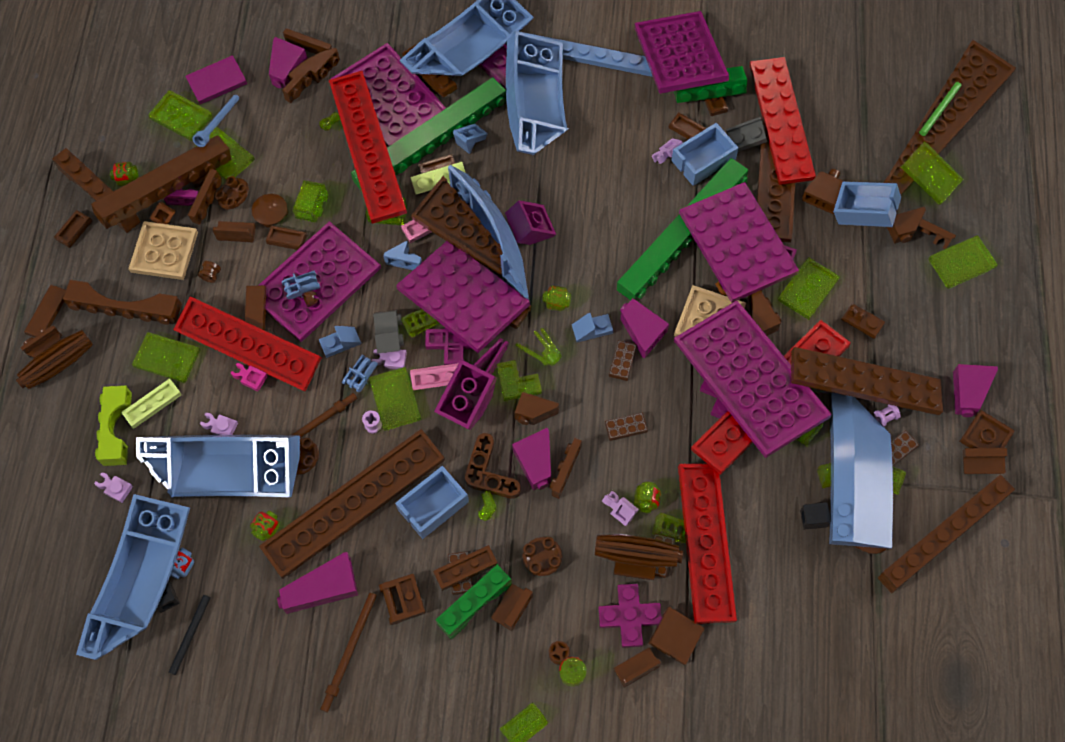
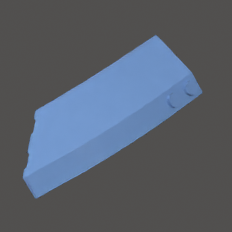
(467, 38)
(534, 91)
(493, 220)
(222, 464)
(859, 477)
(136, 575)

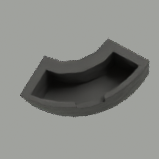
(387, 331)

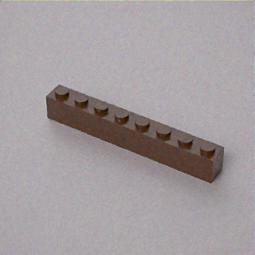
(161, 182)
(945, 533)

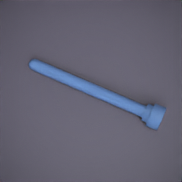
(201, 138)

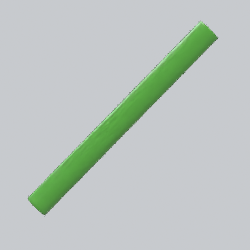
(940, 108)

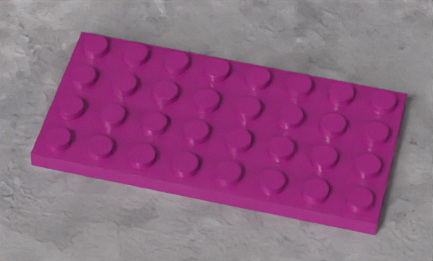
(751, 378)

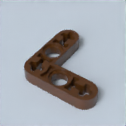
(484, 476)

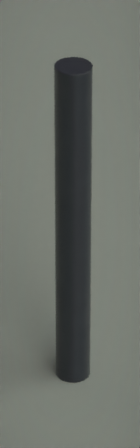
(189, 635)

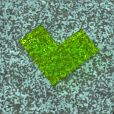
(513, 385)

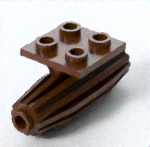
(51, 355)
(637, 555)

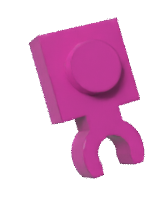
(251, 377)

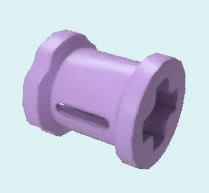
(893, 412)
(376, 425)

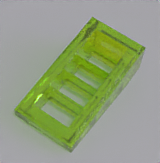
(418, 328)
(657, 529)

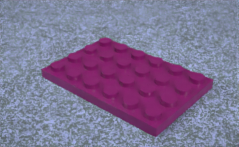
(681, 52)
(397, 94)
(738, 242)
(339, 269)
(463, 296)

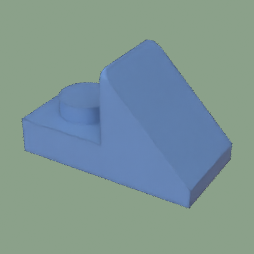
(468, 136)
(400, 258)
(590, 328)
(342, 340)

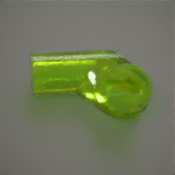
(327, 122)
(489, 507)

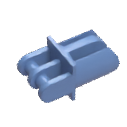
(304, 283)
(361, 371)

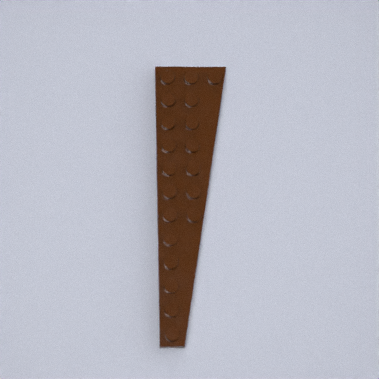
(981, 77)

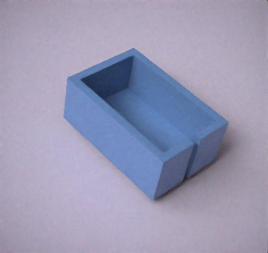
(704, 154)
(867, 204)
(432, 502)

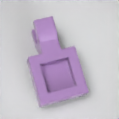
(622, 509)

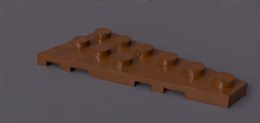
(456, 223)

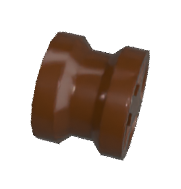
(209, 271)
(557, 648)

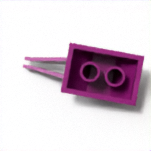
(471, 388)

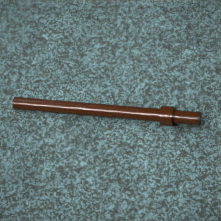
(339, 406)
(333, 690)

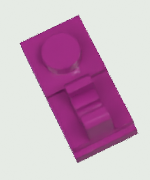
(181, 197)

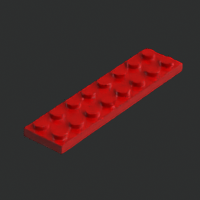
(782, 121)
(247, 343)
(706, 544)

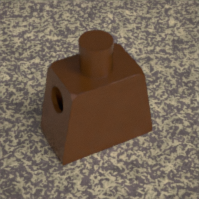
(824, 191)

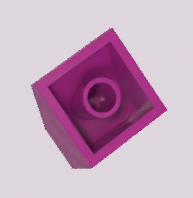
(529, 222)

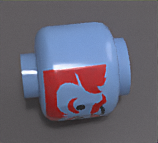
(182, 564)

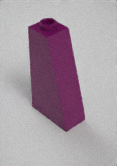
(321, 586)

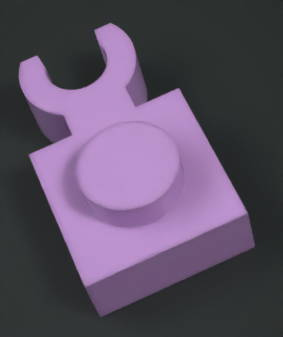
(666, 150)
(392, 360)
(221, 425)
(115, 488)

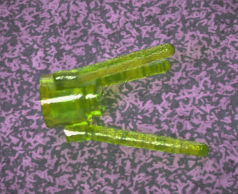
(551, 353)

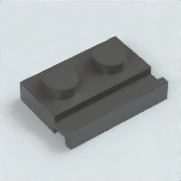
(748, 134)

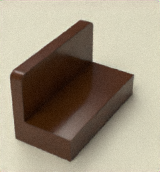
(234, 231)
(984, 460)
(512, 606)
(637, 667)

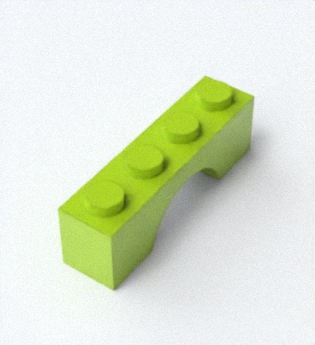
(110, 449)

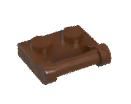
(408, 596)

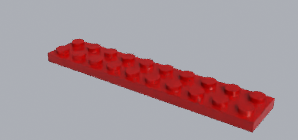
(367, 147)
(726, 438)

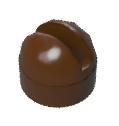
(309, 298)

